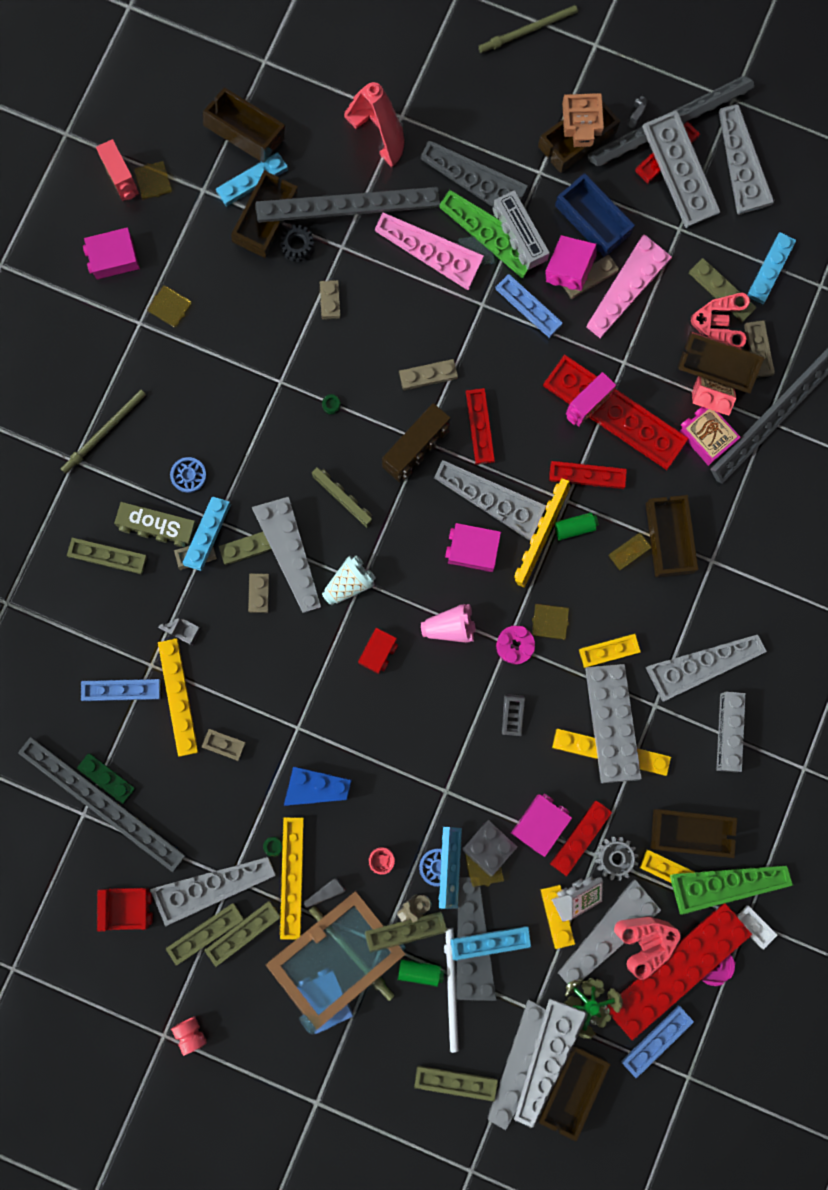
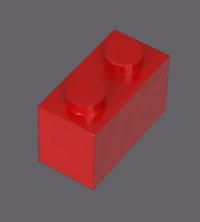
(377, 651)

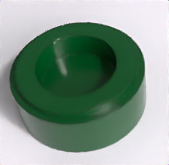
(331, 404)
(273, 846)

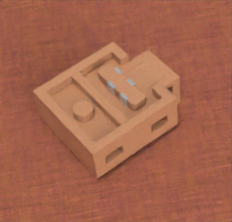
(583, 118)

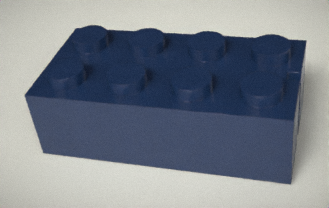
(594, 215)

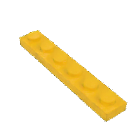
(545, 526)
(178, 697)
(586, 746)
(291, 878)

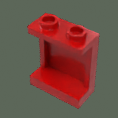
(124, 909)

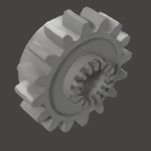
(626, 861)

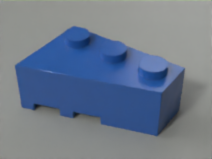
(315, 787)

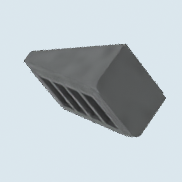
(517, 698)
(330, 890)

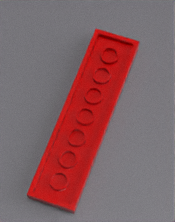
(619, 415)
(688, 964)

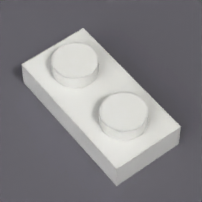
(761, 931)

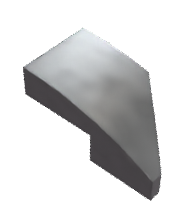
(639, 106)
(182, 629)

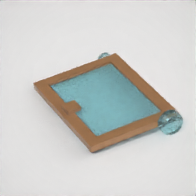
(332, 962)

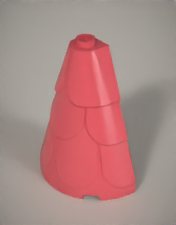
(375, 104)

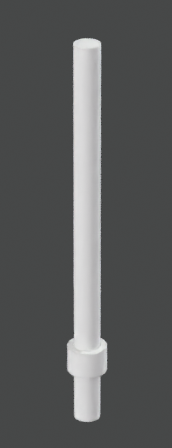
(451, 992)

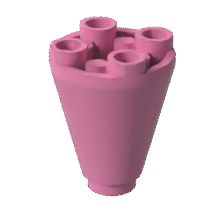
(451, 625)

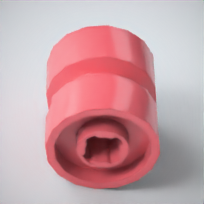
(381, 860)
(189, 1035)

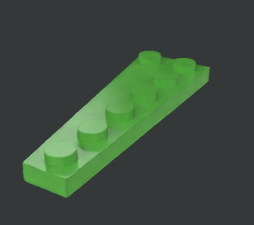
(484, 228)
(714, 888)

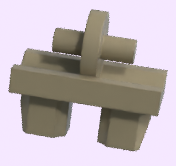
(414, 908)

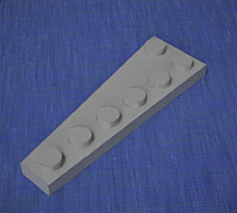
(745, 170)
(503, 504)
(285, 541)
(693, 669)
(196, 893)
(602, 940)
(554, 1043)
(517, 1066)

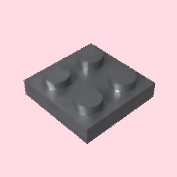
(489, 848)

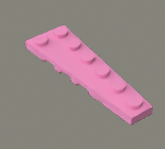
(442, 255)
(633, 278)

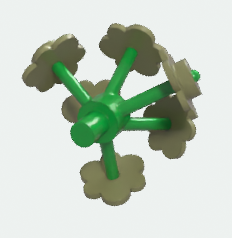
(596, 1011)

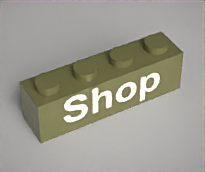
(155, 524)

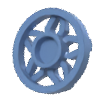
(188, 475)
(435, 867)

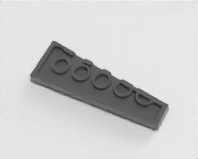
(472, 176)
(473, 974)

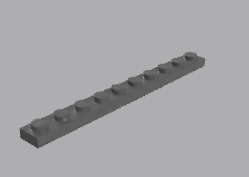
(691, 110)
(347, 204)
(771, 419)
(102, 804)

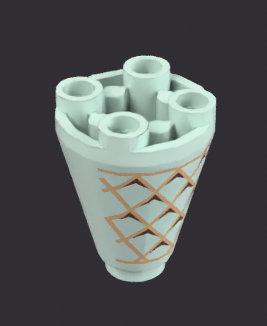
(348, 581)

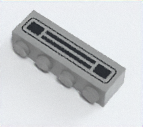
(520, 230)
(731, 732)

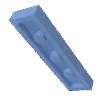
(529, 306)
(121, 690)
(657, 1041)

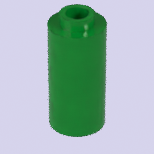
(576, 526)
(420, 973)

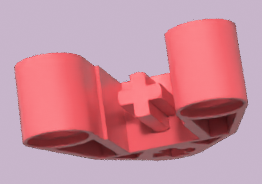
(722, 304)
(656, 939)

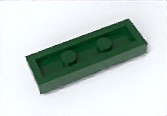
(106, 778)

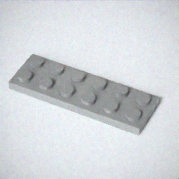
(681, 168)
(613, 723)

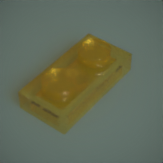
(629, 551)

